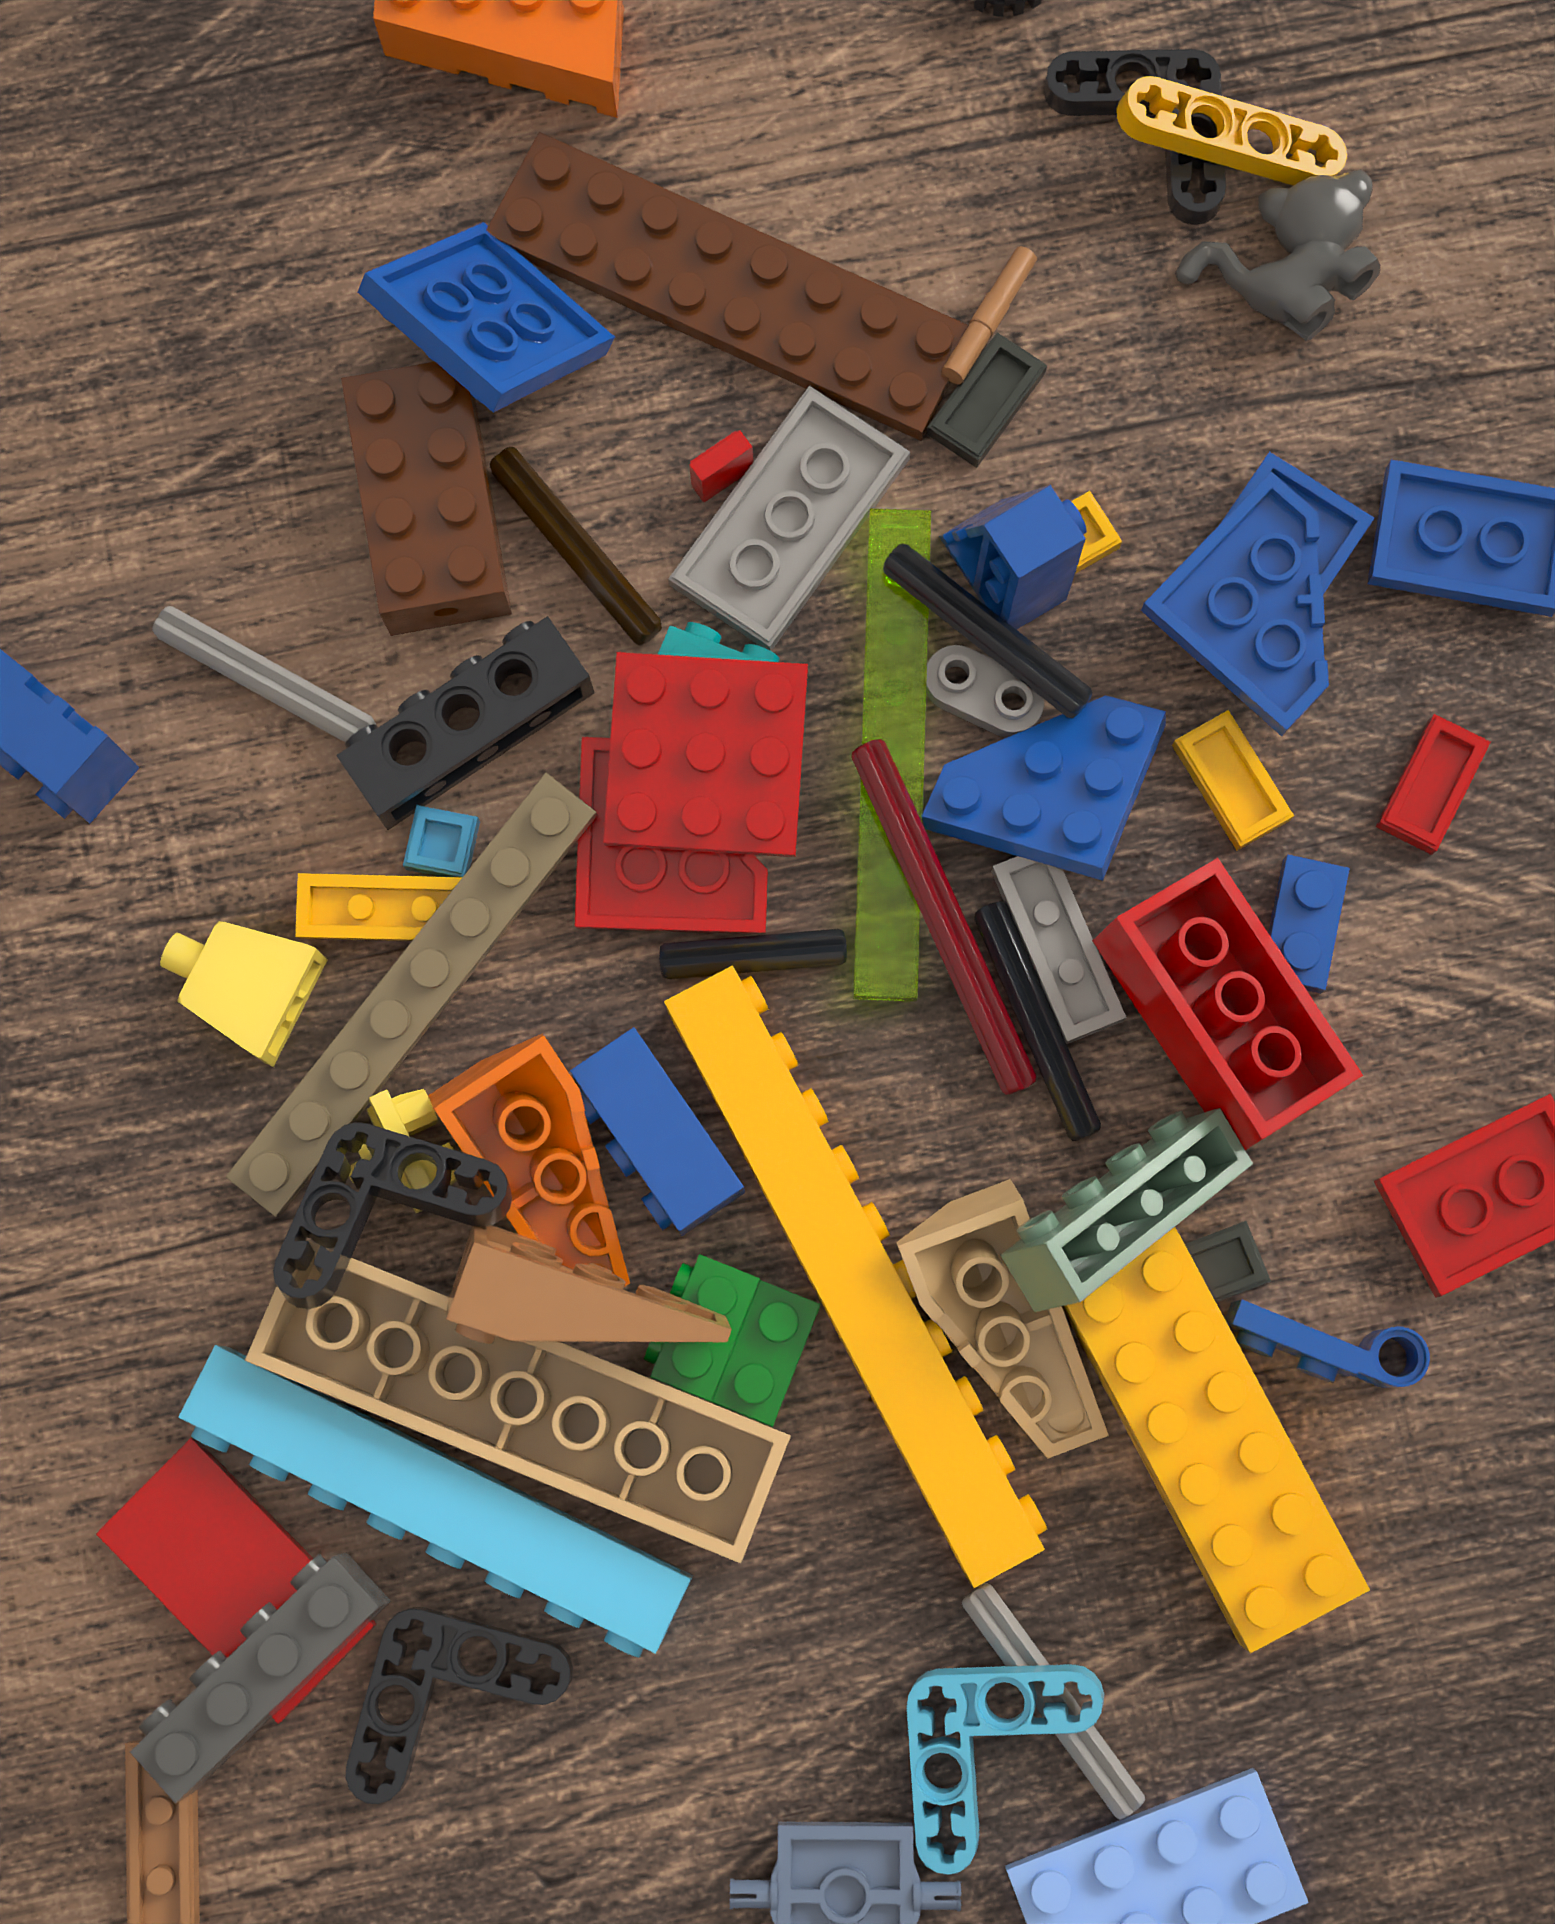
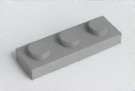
(1059, 946)

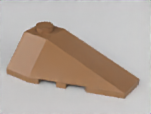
(524, 1293)

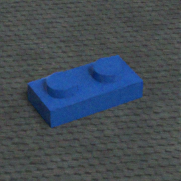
(1308, 917)

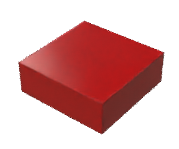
(721, 465)

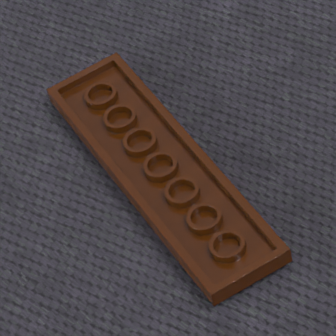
(728, 285)

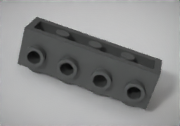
(252, 1684)

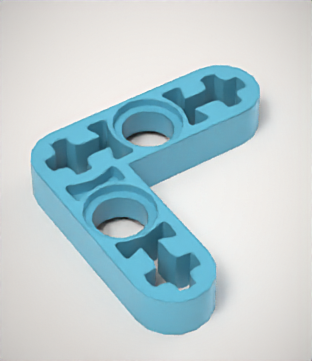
(974, 1718)

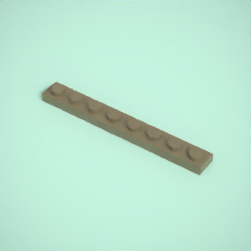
(412, 993)

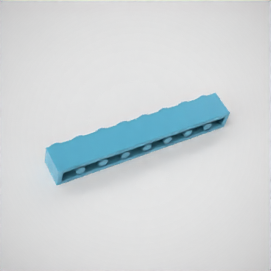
(436, 1498)

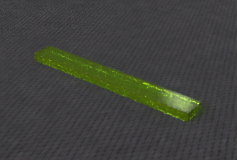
(896, 713)

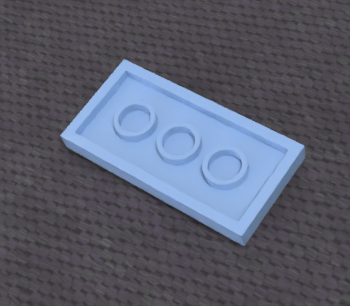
(1181, 1862)

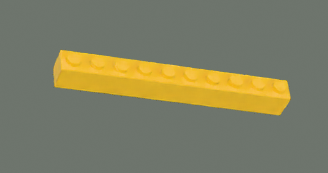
(854, 1277)

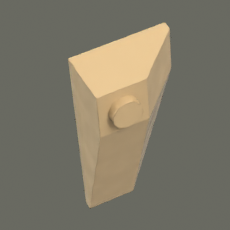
(981, 1309)

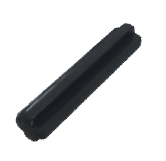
(753, 953)

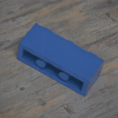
(655, 1134)

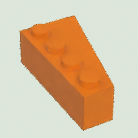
(537, 44)

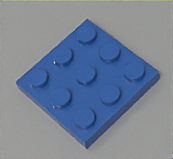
(486, 316)

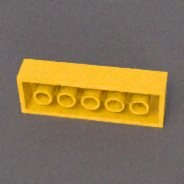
(1214, 1446)

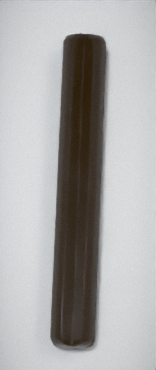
(575, 546)

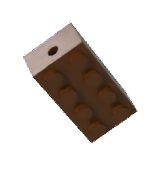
(425, 499)

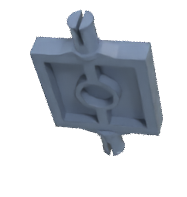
(845, 1877)

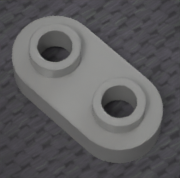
(980, 696)

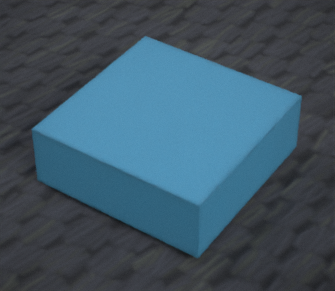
(441, 842)

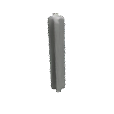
(259, 674)
(1085, 1747)

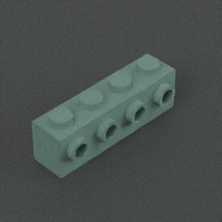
(1126, 1210)

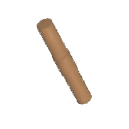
(989, 315)

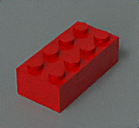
(1226, 1004)

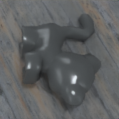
(1315, 226)

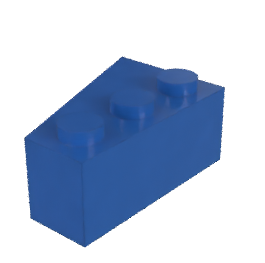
(1020, 553)
(57, 746)

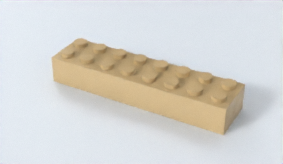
(529, 1407)

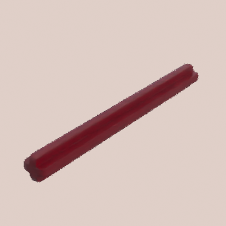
(943, 916)

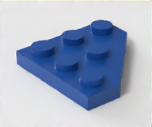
(1254, 604)
(1053, 788)

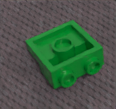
(761, 1353)

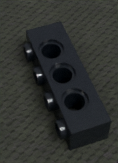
(452, 754)

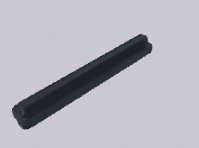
(987, 630)
(1037, 1021)

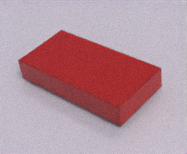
(1433, 784)

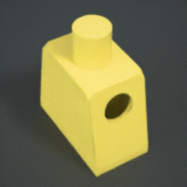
(246, 984)

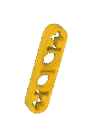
(1232, 123)

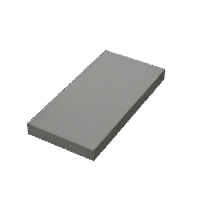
(789, 519)

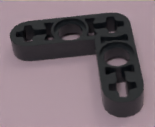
(1164, 64)
(382, 1179)
(440, 1662)

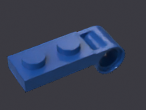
(1324, 1354)

